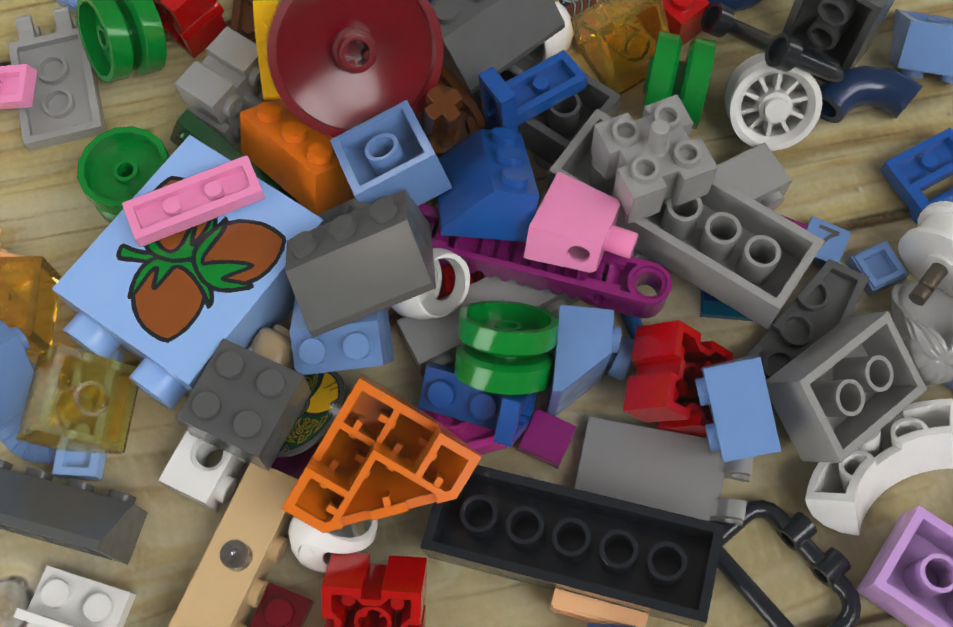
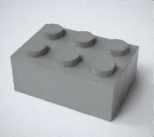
(845, 387)

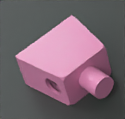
(577, 227)

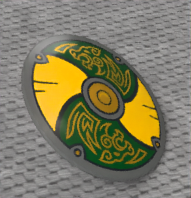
(317, 414)

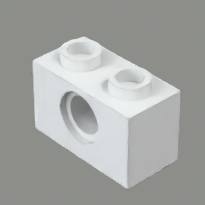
(192, 479)

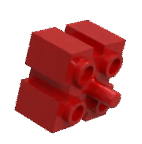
(191, 22)
(665, 387)
(374, 594)

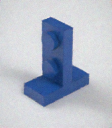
(530, 92)
(501, 412)

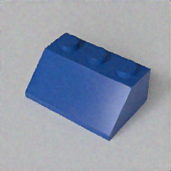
(490, 189)

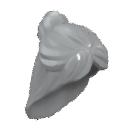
(926, 332)

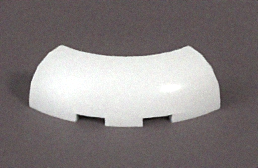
(906, 446)

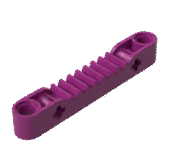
(508, 262)

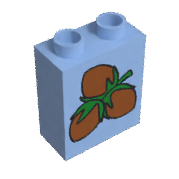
(188, 290)

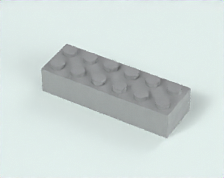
(715, 241)

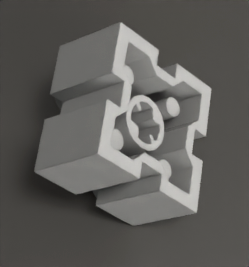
(223, 84)
(652, 158)

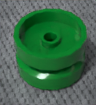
(121, 37)
(688, 79)
(118, 167)
(506, 347)

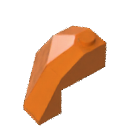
(379, 462)

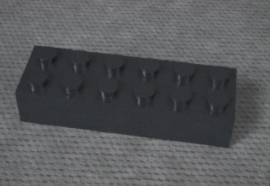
(579, 544)

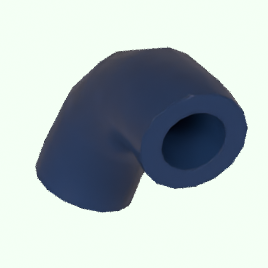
(867, 87)

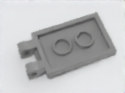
(66, 85)
(660, 470)

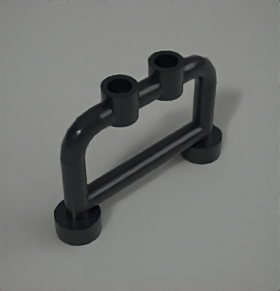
(781, 51)
(797, 535)

